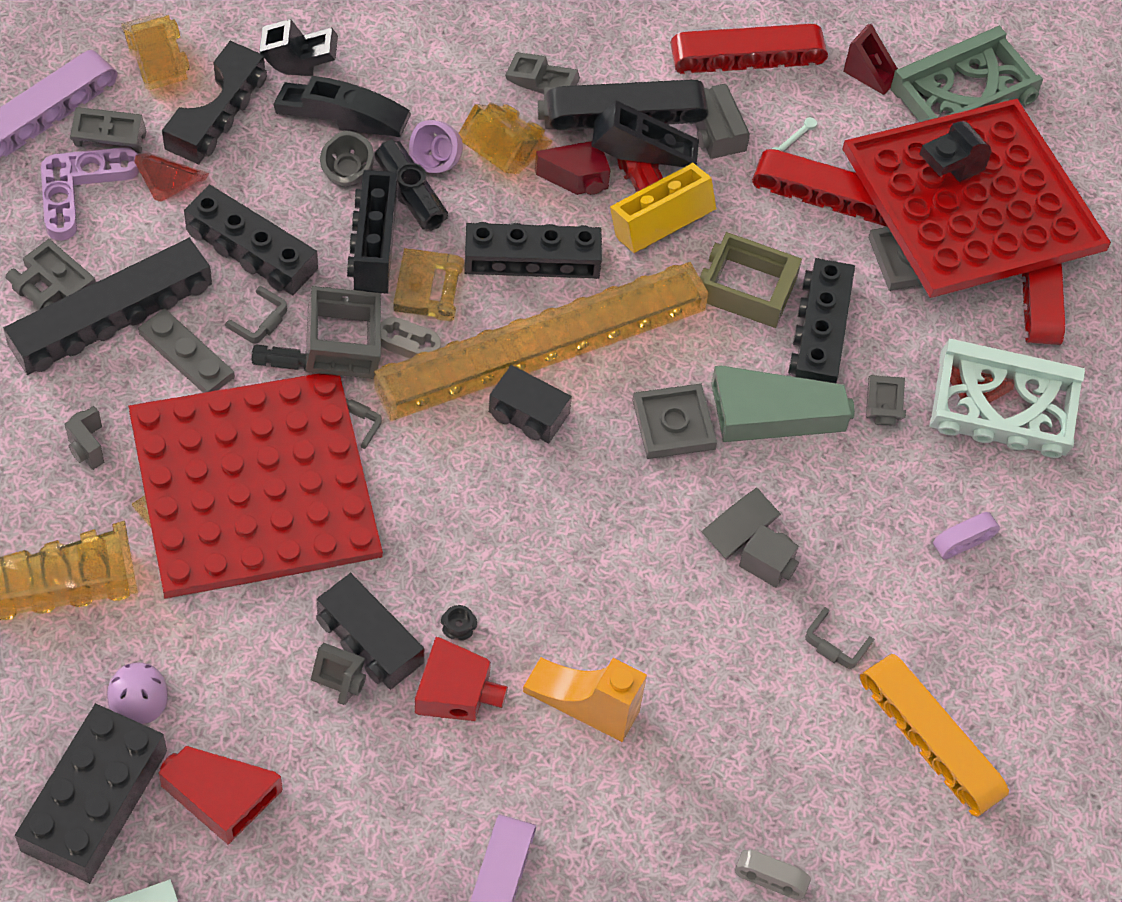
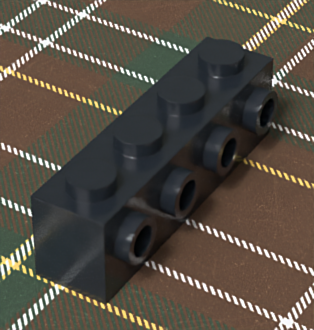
(374, 230)
(250, 240)
(533, 250)
(824, 321)

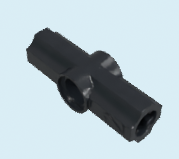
(412, 185)

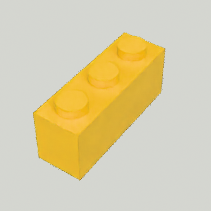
(663, 207)

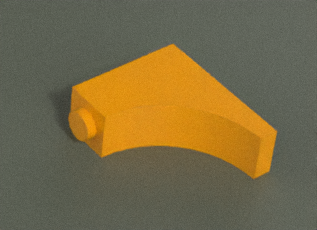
(600, 698)

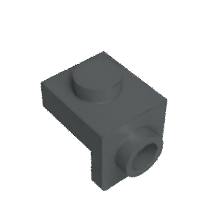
(885, 399)
(82, 442)
(339, 671)

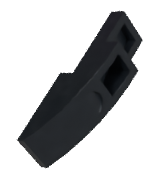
(349, 104)

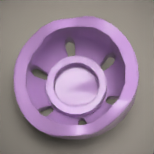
(445, 146)
(135, 682)

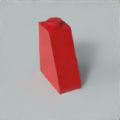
(219, 789)

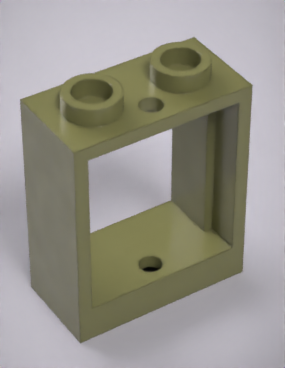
(757, 257)

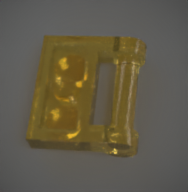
(417, 281)

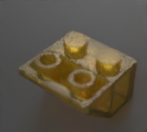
(503, 136)

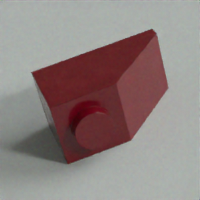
(574, 168)

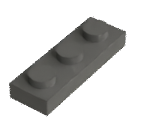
(186, 352)

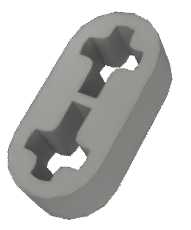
(409, 337)
(772, 874)

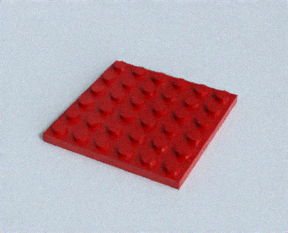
(988, 226)
(253, 483)

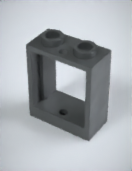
(343, 357)

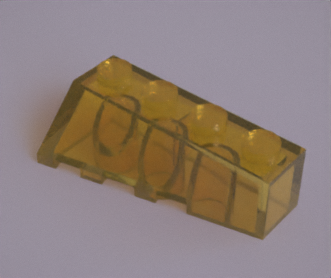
(68, 573)

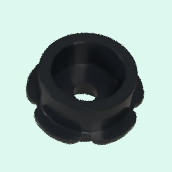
(458, 614)

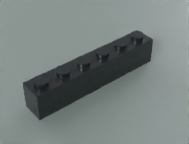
(108, 306)

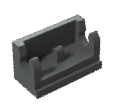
(108, 128)

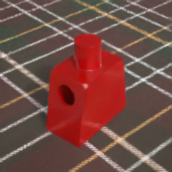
(456, 683)

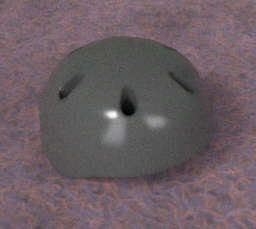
(347, 167)

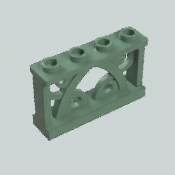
(958, 58)

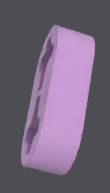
(966, 535)

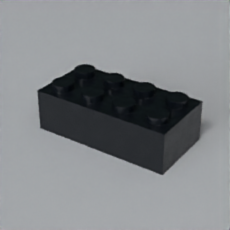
(91, 793)

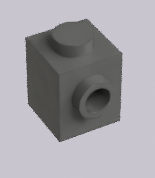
(770, 556)

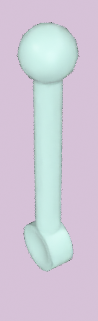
(809, 124)

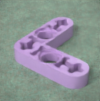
(72, 174)

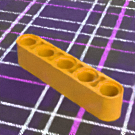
(935, 733)

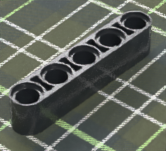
(666, 101)

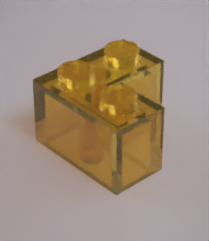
(156, 50)

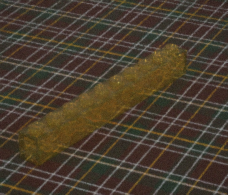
(539, 340)

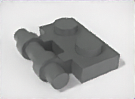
(54, 269)

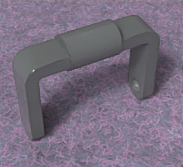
(268, 324)
(364, 411)
(830, 651)

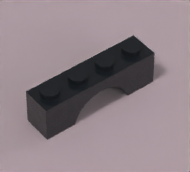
(195, 131)

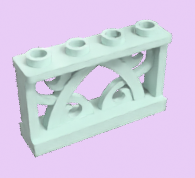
(1023, 369)

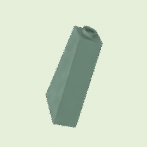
(776, 405)

